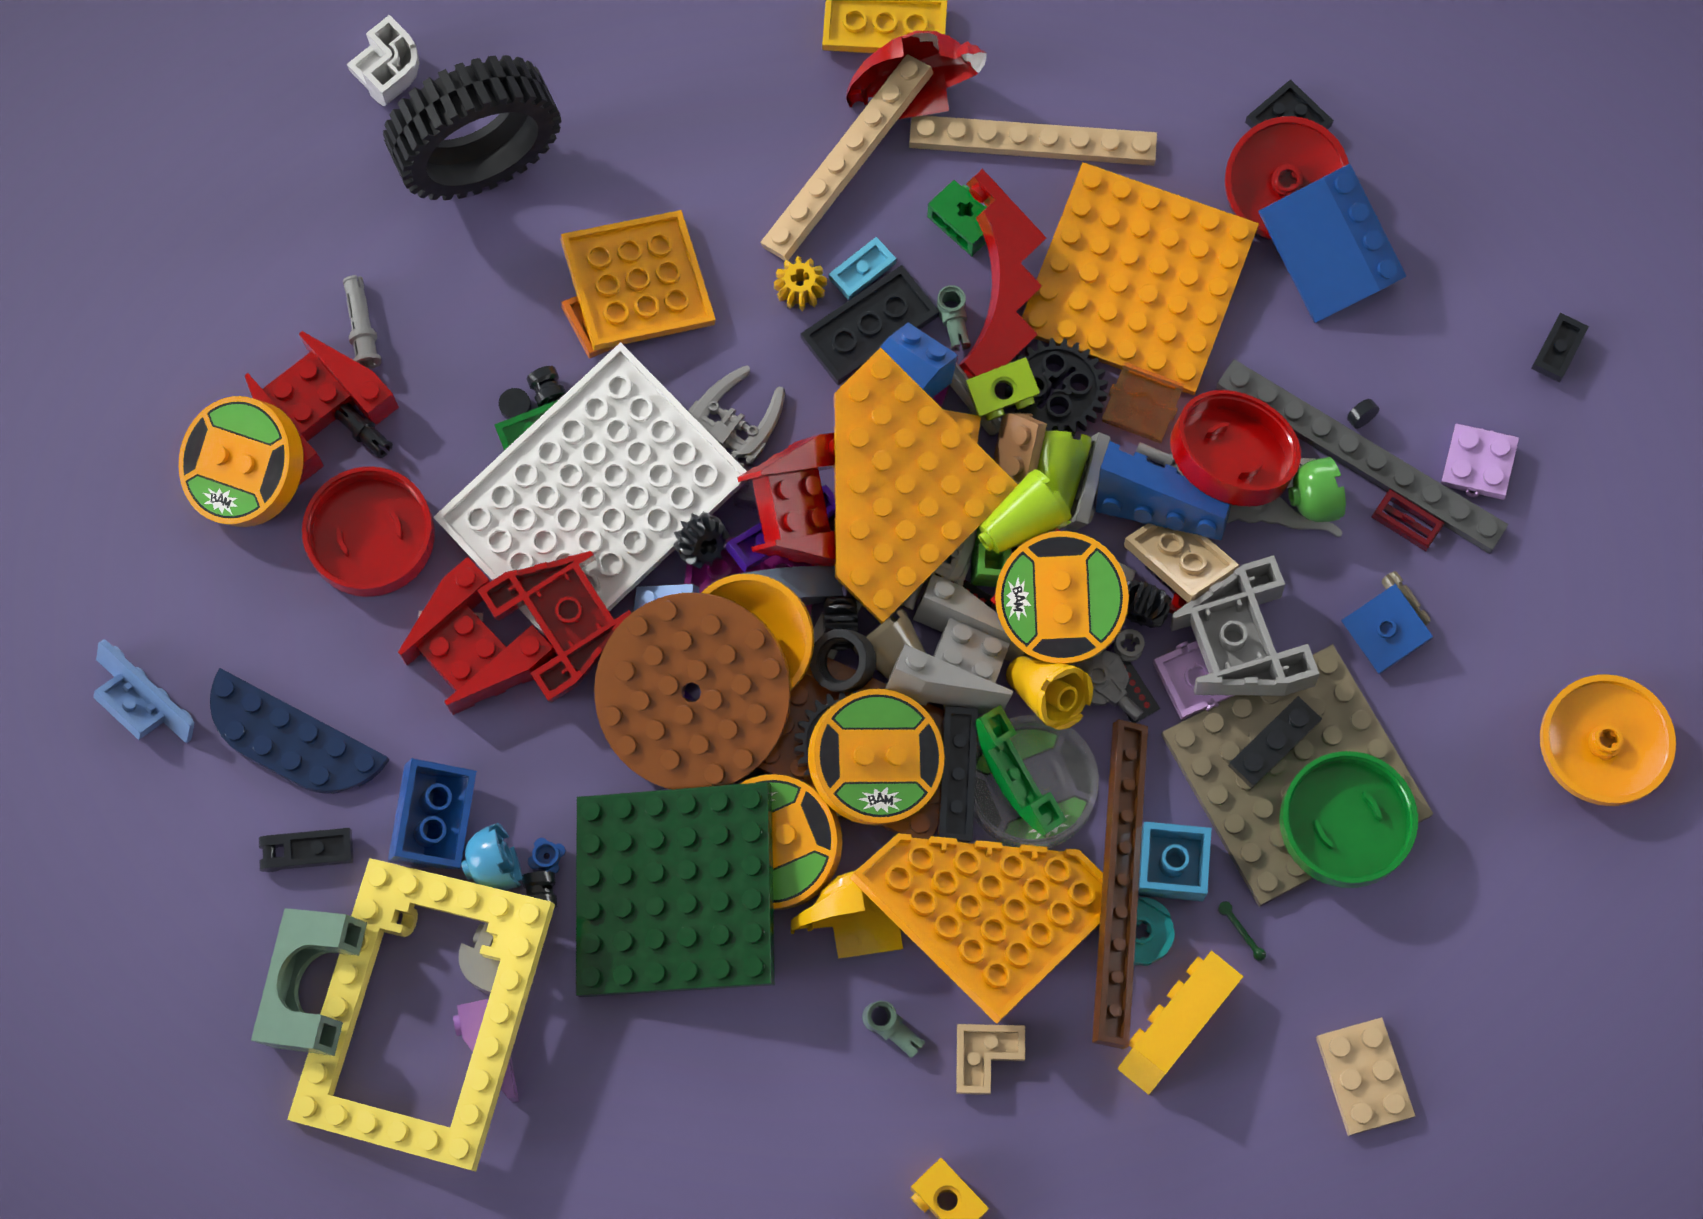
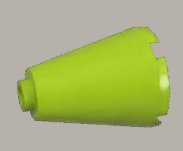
(1064, 462)
(1025, 514)

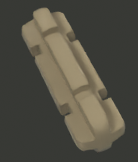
(1392, 578)

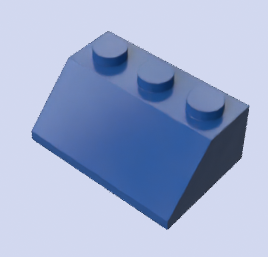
(432, 815)

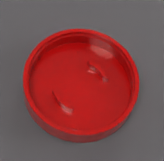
(1235, 448)
(368, 531)

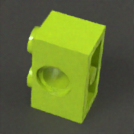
(1017, 375)

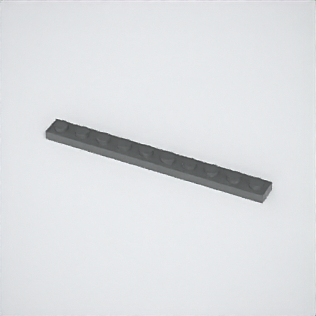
(1369, 459)

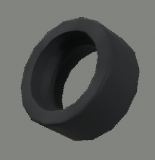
(866, 666)

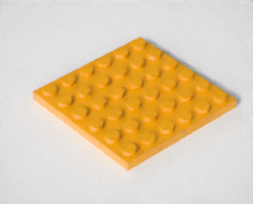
(1139, 276)

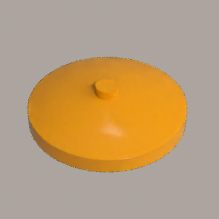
(779, 610)
(1607, 740)

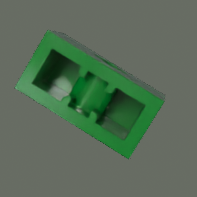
(946, 211)

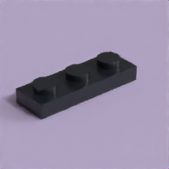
(1275, 742)

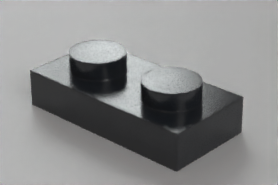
(1560, 347)

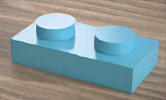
(862, 268)

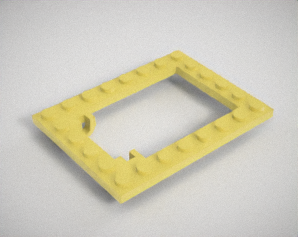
(518, 934)

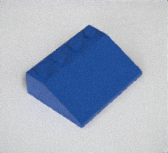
(1332, 243)

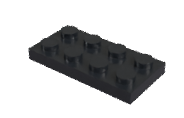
(864, 323)

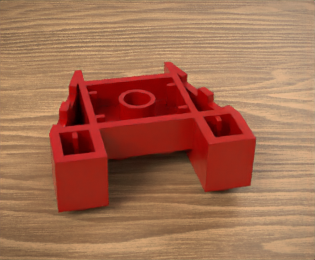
(317, 388)
(794, 503)
(566, 612)
(465, 648)

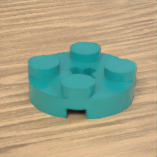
(1160, 930)

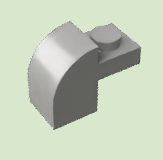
(475, 967)

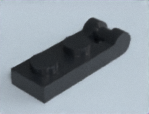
(306, 849)

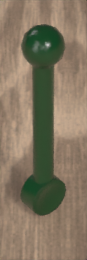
(1225, 909)

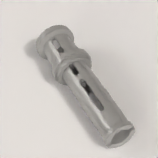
(362, 335)

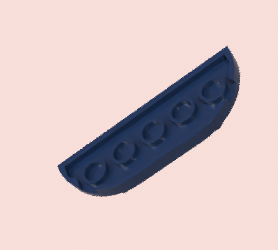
(289, 739)

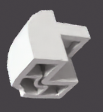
(388, 62)

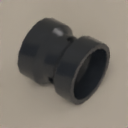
(545, 384)
(540, 885)

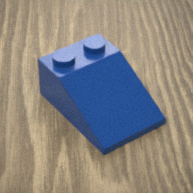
(922, 358)

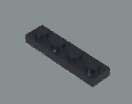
(958, 775)

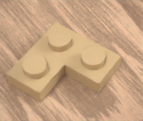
(978, 1047)

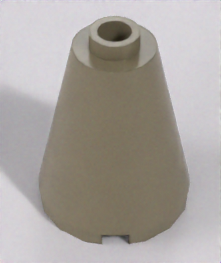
(889, 641)

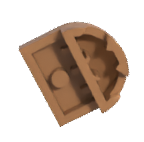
(1019, 444)

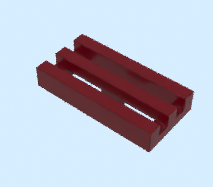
(1402, 530)

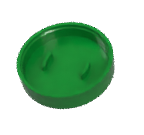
(1348, 819)

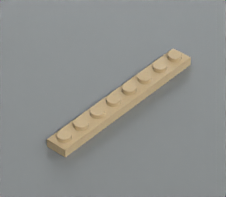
(1033, 140)
(847, 157)

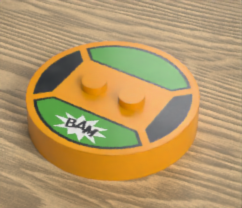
(240, 461)
(1062, 597)
(876, 757)
(803, 840)

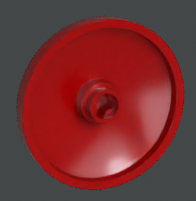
(1276, 162)

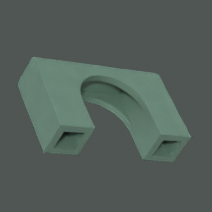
(300, 940)

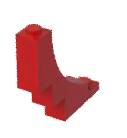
(1009, 242)

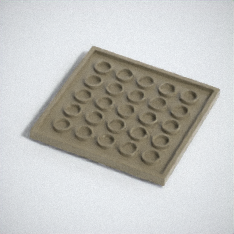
(1250, 817)

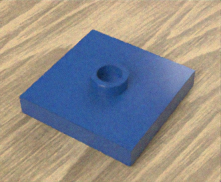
(1387, 629)

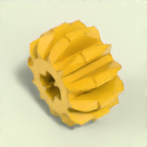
(793, 273)

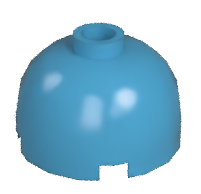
(491, 860)

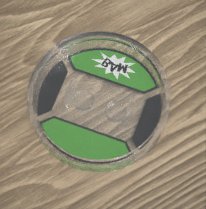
(1059, 764)

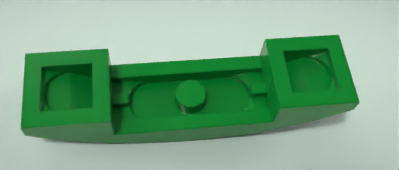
(1012, 775)

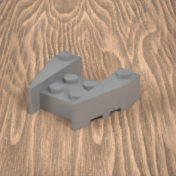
(1237, 640)
(966, 656)

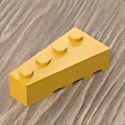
(1179, 1021)

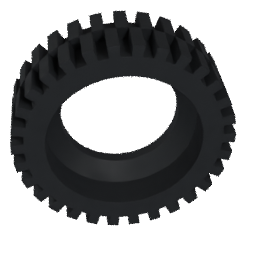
(480, 159)

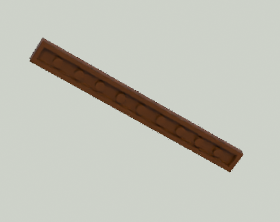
(1120, 885)

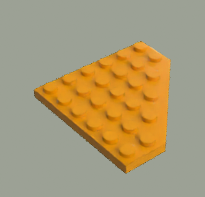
(902, 485)
(986, 909)

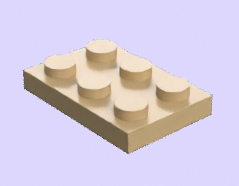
(1181, 559)
(1365, 1076)

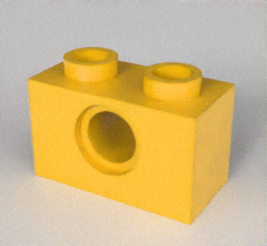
(941, 1179)

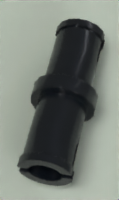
(363, 430)

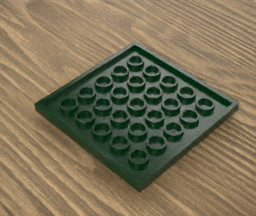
(674, 890)

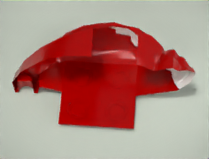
(947, 58)

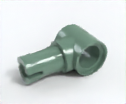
(955, 317)
(893, 1028)

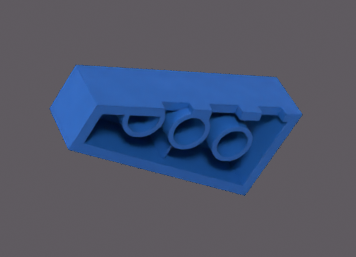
(1156, 496)

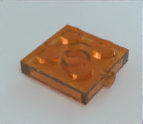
(1142, 402)

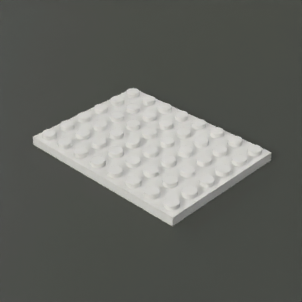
(595, 474)

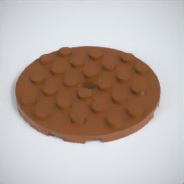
(740, 683)

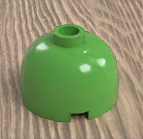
(1317, 491)

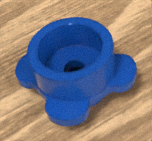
(542, 847)

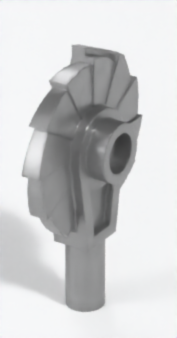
(1109, 682)

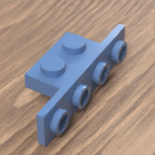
(136, 699)

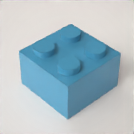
(1174, 861)

